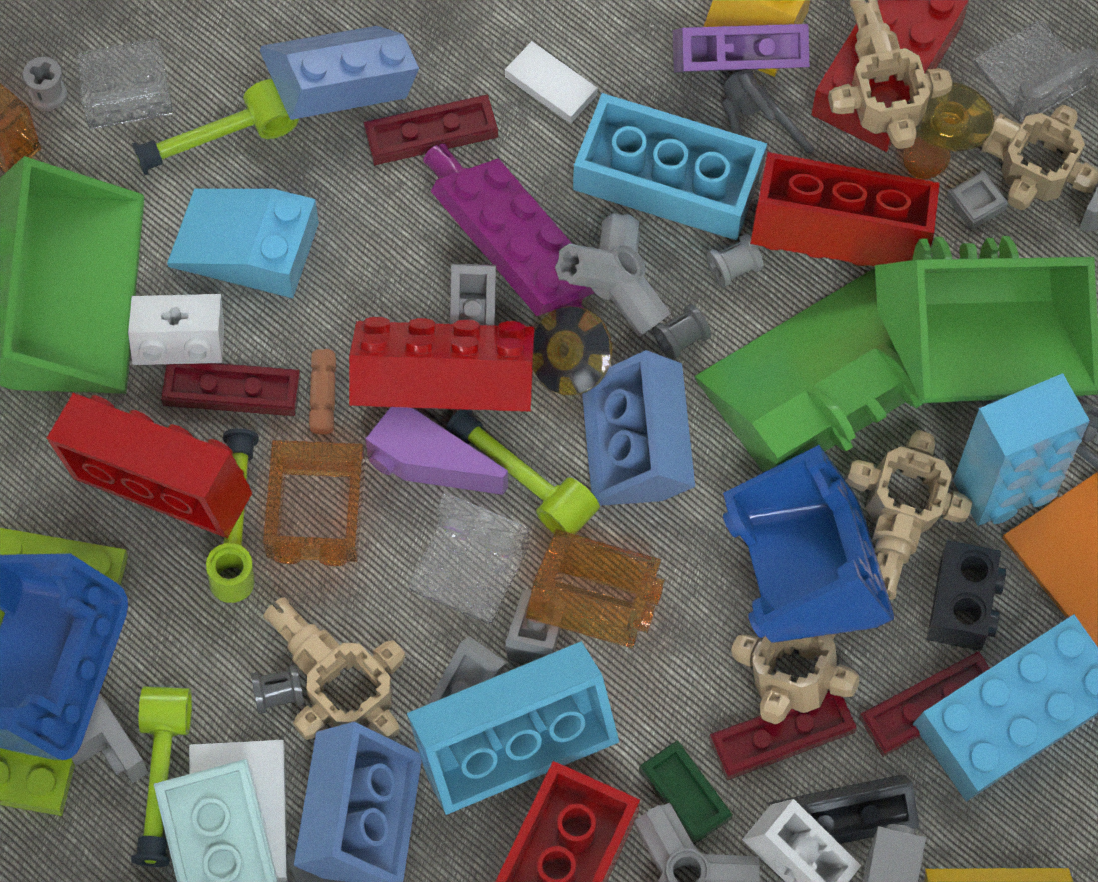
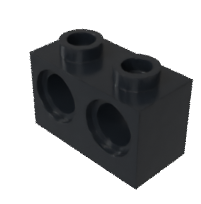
(957, 593)

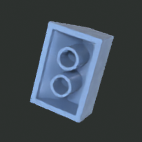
(340, 70)
(639, 432)
(358, 806)

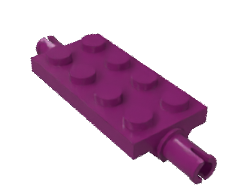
(506, 228)

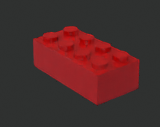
(921, 27)
(842, 211)
(441, 365)
(150, 463)
(571, 831)

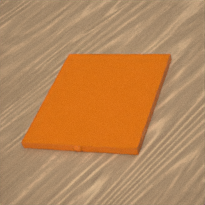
(1062, 552)

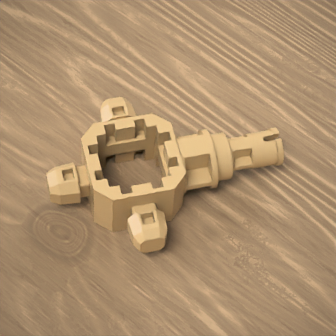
(878, 59)
(1056, 132)
(900, 527)
(322, 660)
(777, 690)

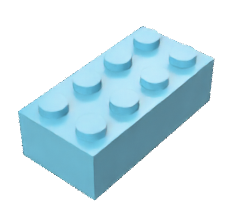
(669, 166)
(1020, 450)
(1014, 708)
(513, 727)

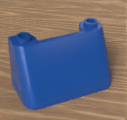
(808, 551)
(54, 650)

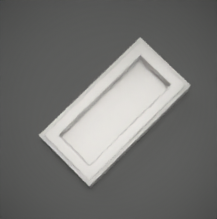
(551, 82)

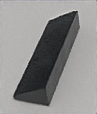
(858, 809)

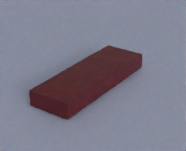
(420, 130)
(232, 388)
(893, 719)
(762, 743)

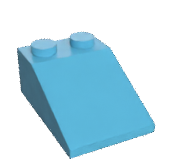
(247, 237)

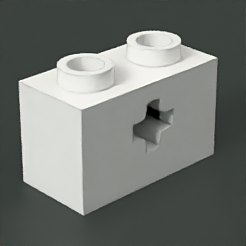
(176, 329)
(799, 846)

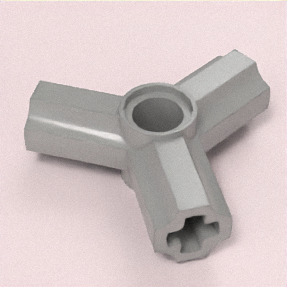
(615, 272)
(673, 849)

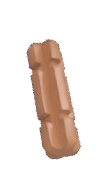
(322, 391)

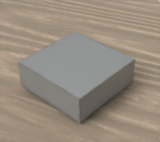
(977, 200)

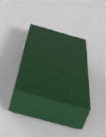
(683, 785)

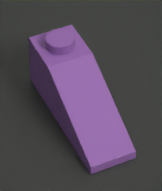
(740, 48)
(428, 454)

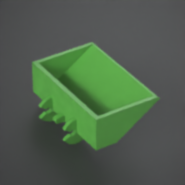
(66, 279)
(990, 321)
(812, 378)

